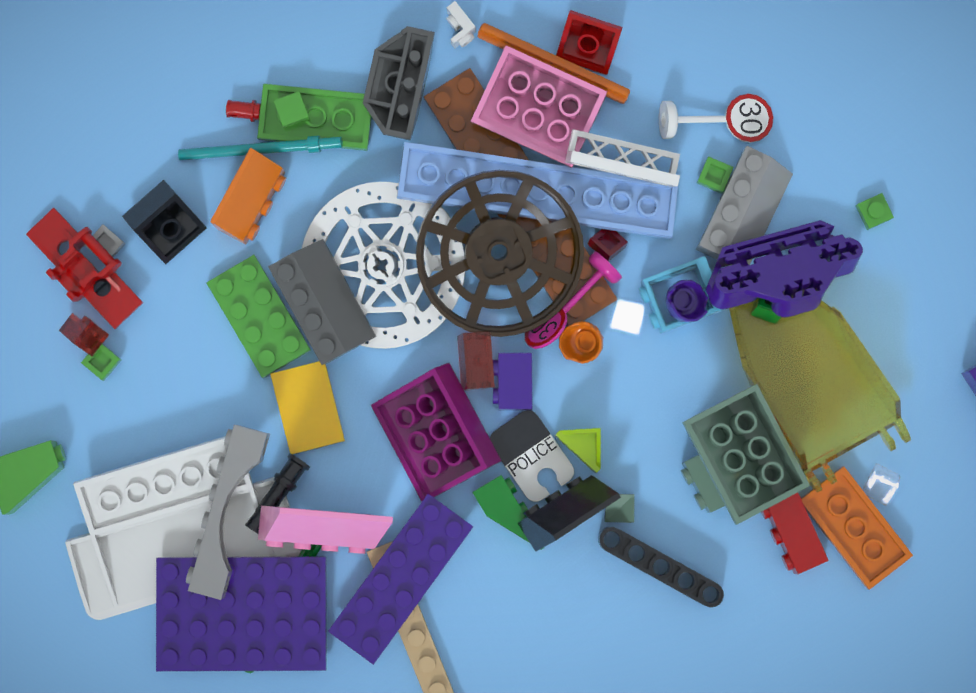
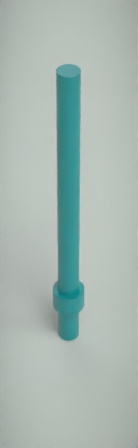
(312, 144)

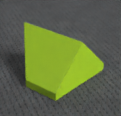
(584, 444)

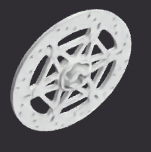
(406, 219)

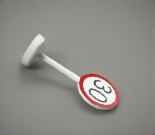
(746, 118)

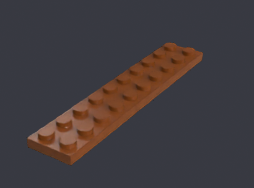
(454, 108)

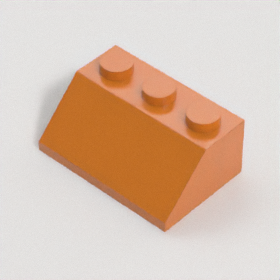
(249, 197)

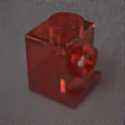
(84, 333)

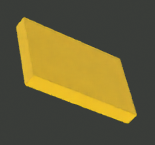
(307, 407)

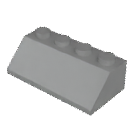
(746, 202)

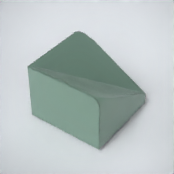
(621, 510)

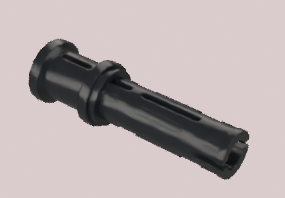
(284, 482)

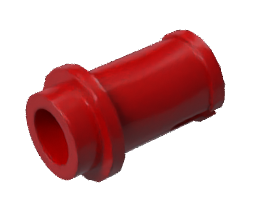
(243, 110)

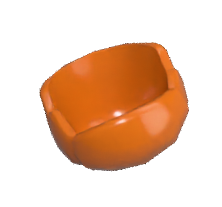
(581, 342)

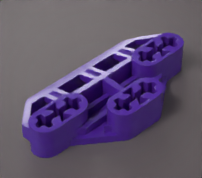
(790, 281)

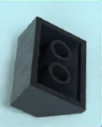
(566, 510)

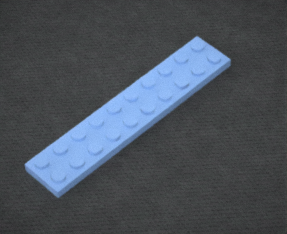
(595, 196)

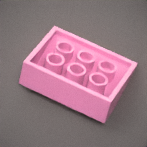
(537, 105)
(321, 528)

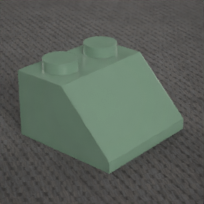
(707, 494)

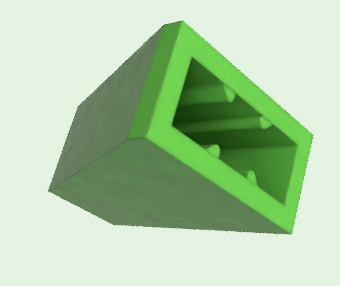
(27, 472)

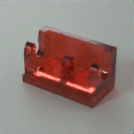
(475, 360)

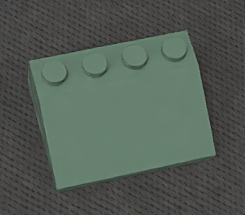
(746, 454)

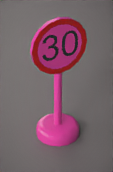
(552, 329)

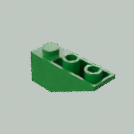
(500, 504)

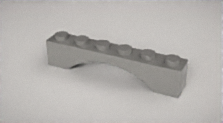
(212, 568)

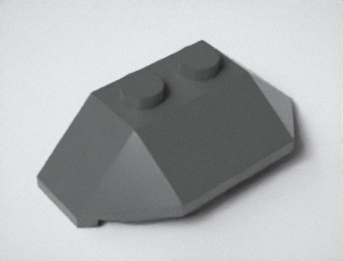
(399, 81)

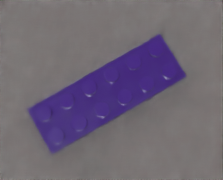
(400, 579)

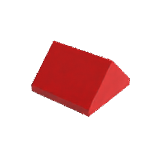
(589, 42)

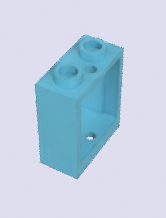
(647, 294)

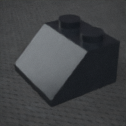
(164, 222)

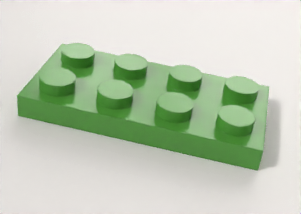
(329, 114)
(258, 316)

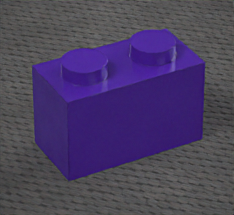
(514, 381)

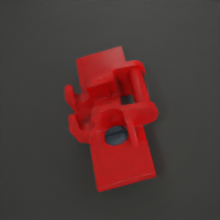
(78, 275)

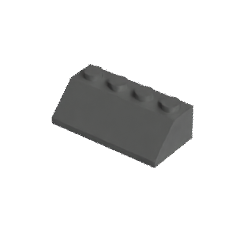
(322, 301)

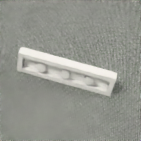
(620, 168)

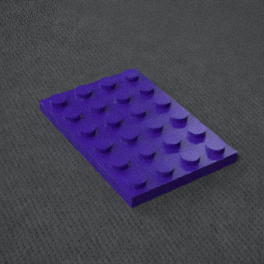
(265, 622)

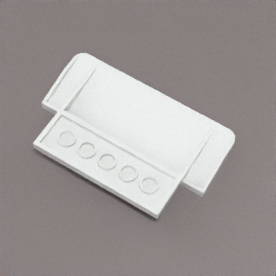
(156, 513)

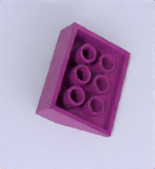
(435, 432)

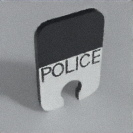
(526, 449)

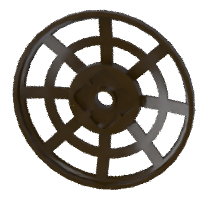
(510, 266)

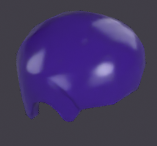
(686, 301)

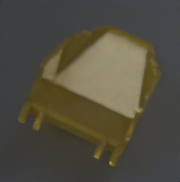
(817, 384)

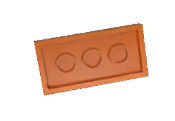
(856, 528)

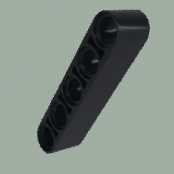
(674, 569)

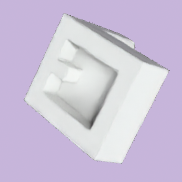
(460, 20)

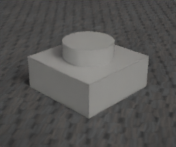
(108, 240)

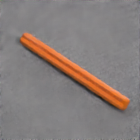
(501, 39)

